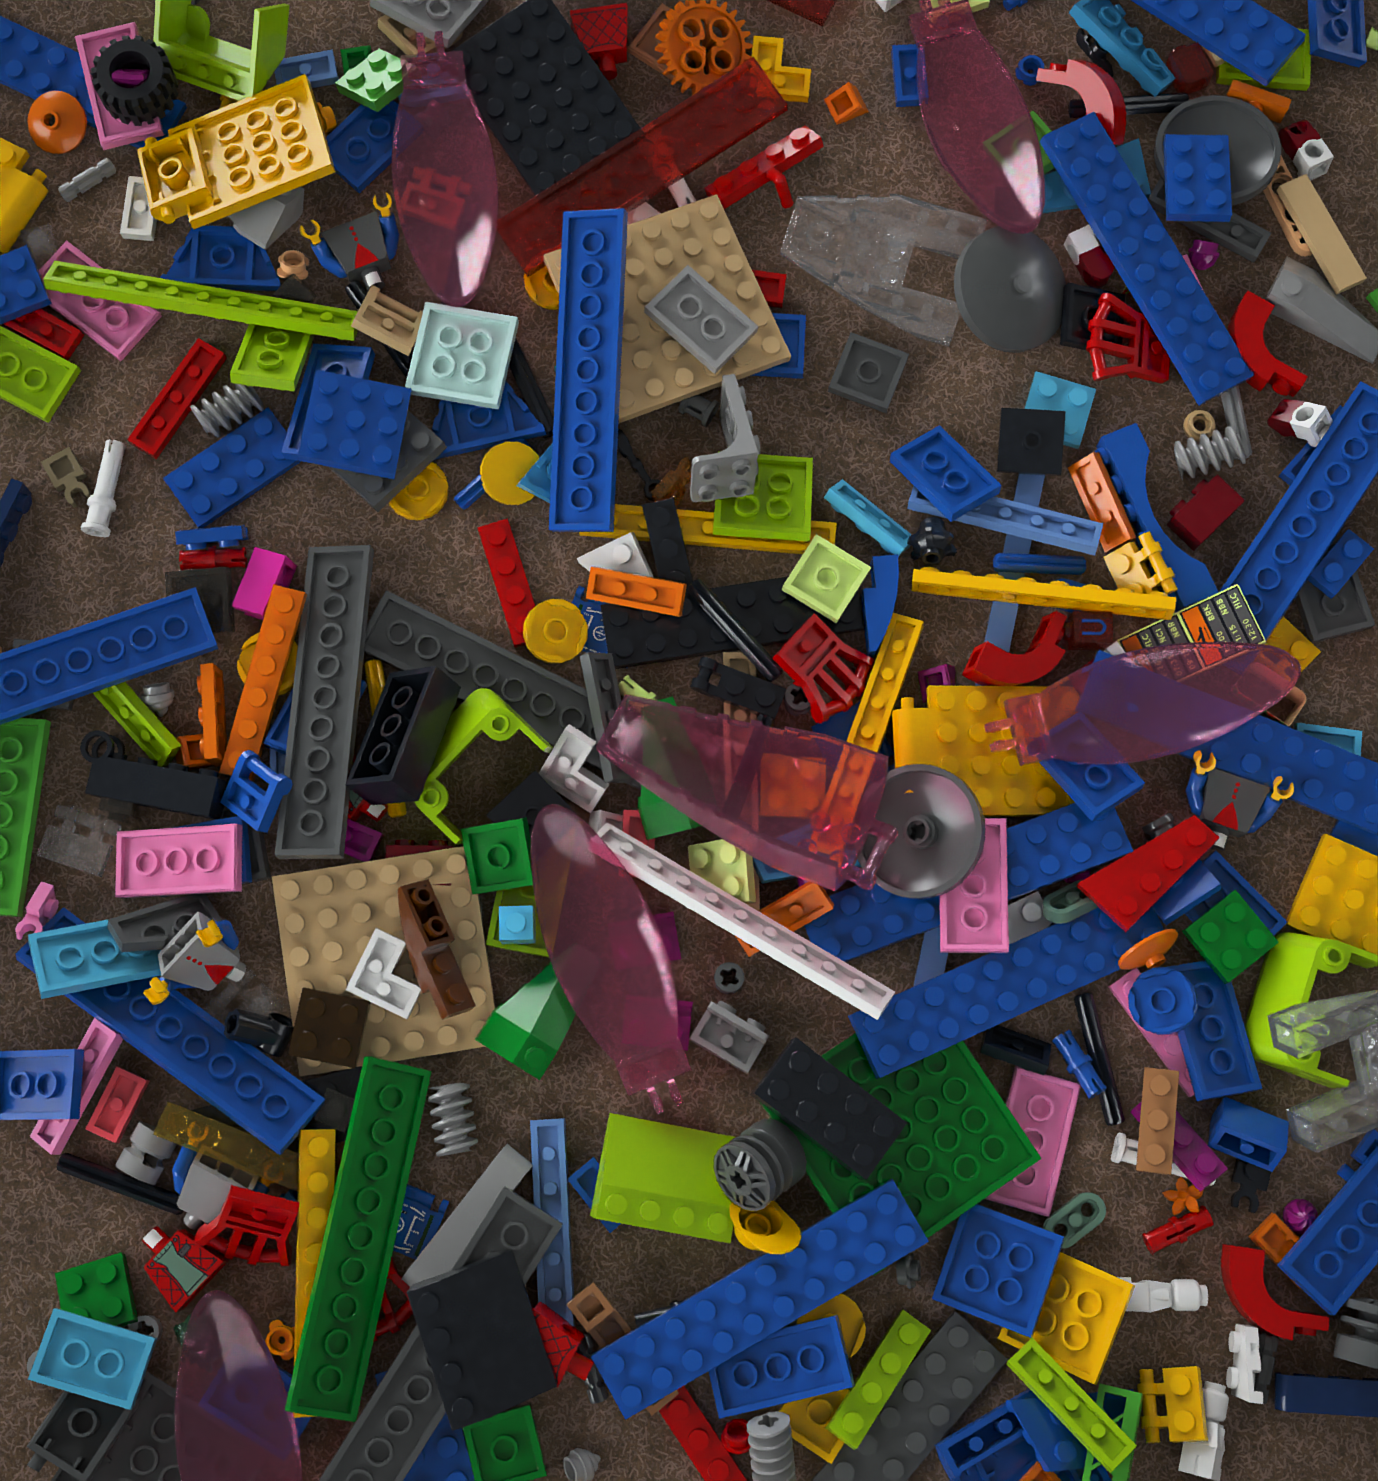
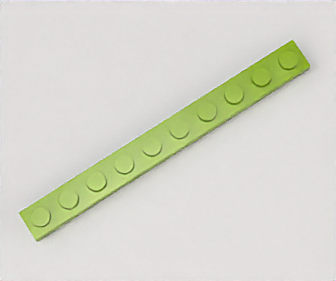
(201, 300)

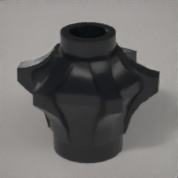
(932, 542)

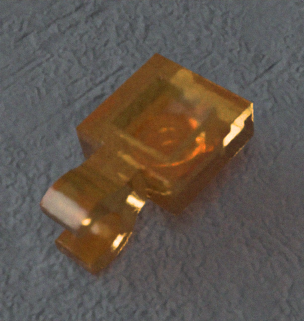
(674, 483)

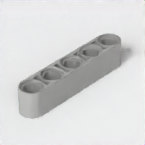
(454, 1235)

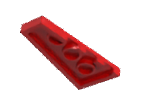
(1142, 877)

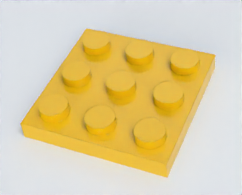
(1339, 895)
(1078, 1317)

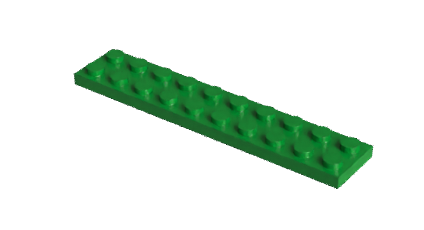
(358, 1241)

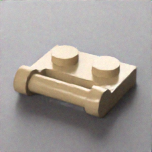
(388, 321)

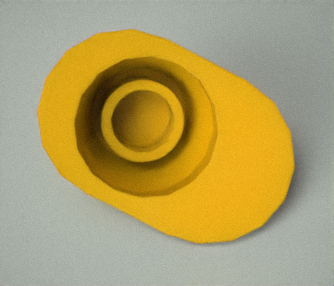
(765, 1229)

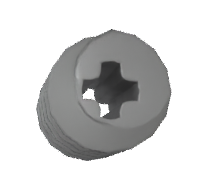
(227, 408)
(1208, 452)
(452, 1118)
(771, 1447)

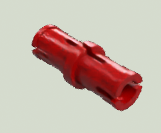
(213, 558)
(1177, 1230)

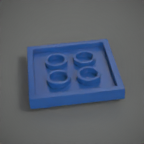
(354, 424)
(999, 1269)

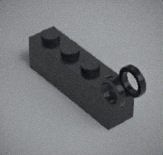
(151, 785)

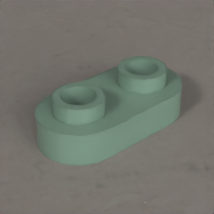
(1067, 904)
(1074, 1221)

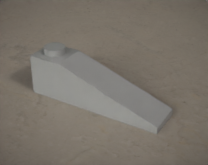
(270, 218)
(1311, 304)

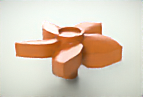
(1183, 1197)

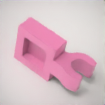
(39, 909)

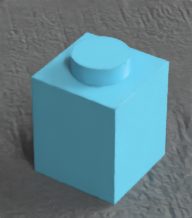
(517, 925)

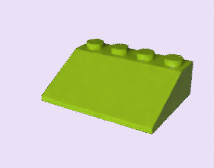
(661, 1179)

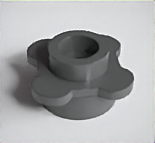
(908, 1271)

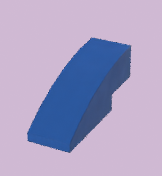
(879, 600)

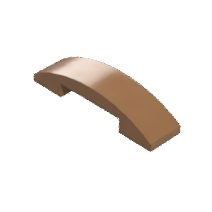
(605, 1325)

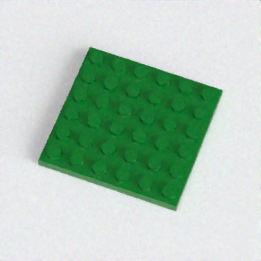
(955, 1140)

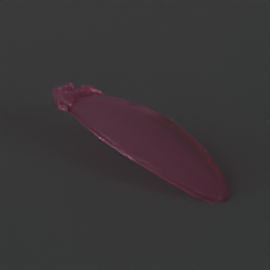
(977, 117)
(444, 174)
(1147, 703)
(607, 952)
(231, 1400)

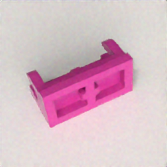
(256, 585)

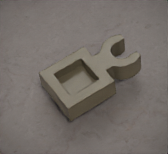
(66, 473)

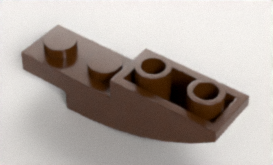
(428, 947)

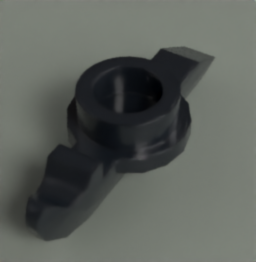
(1094, 51)

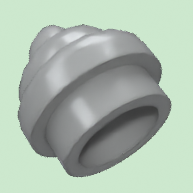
(158, 697)
(581, 1465)

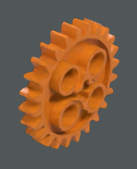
(678, 45)

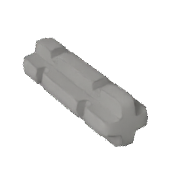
(87, 179)

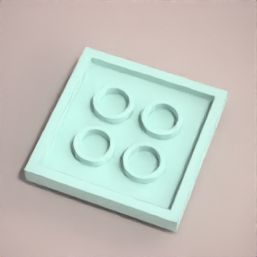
(462, 355)

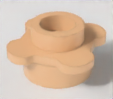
(293, 263)

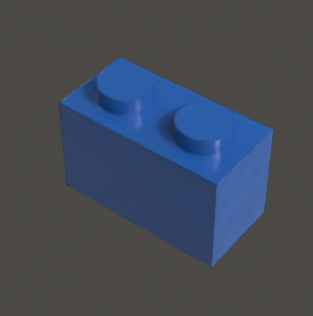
(1248, 1134)

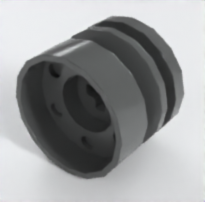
(760, 1164)
(1363, 1344)

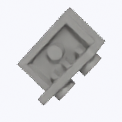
(730, 1036)

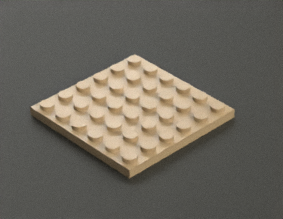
(653, 364)
(329, 920)

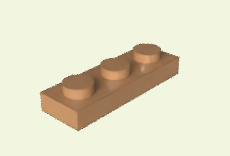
(1157, 1121)

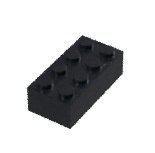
(403, 736)
(828, 1109)

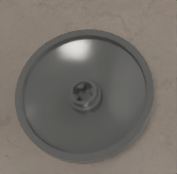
(1252, 139)
(1009, 289)
(937, 832)

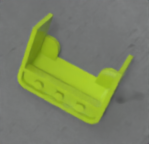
(215, 63)
(477, 714)
(1288, 980)

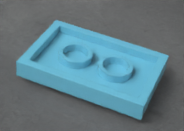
(92, 1358)

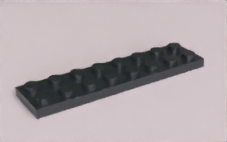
(761, 606)

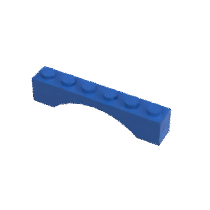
(1126, 458)

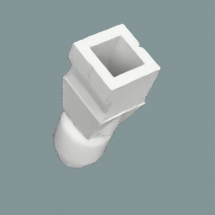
(1178, 1294)
(1205, 1457)

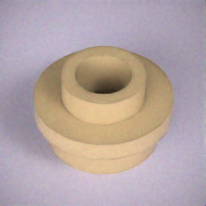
(1199, 416)

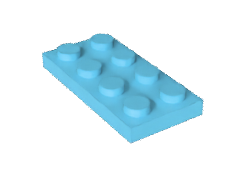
(85, 959)

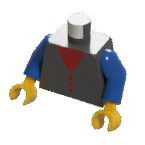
(359, 247)
(1231, 802)

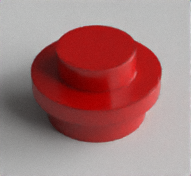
(735, 1436)

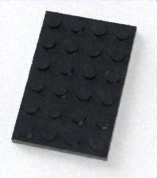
(542, 94)

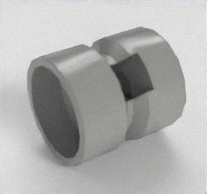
(143, 1141)

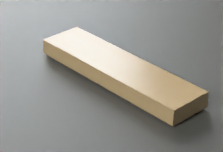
(1321, 234)

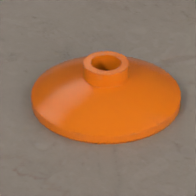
(69, 122)
(1149, 951)

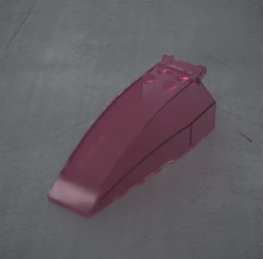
(770, 791)

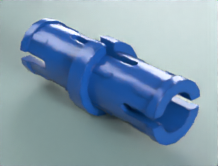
(1079, 1064)

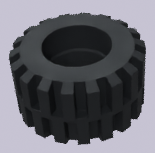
(143, 101)

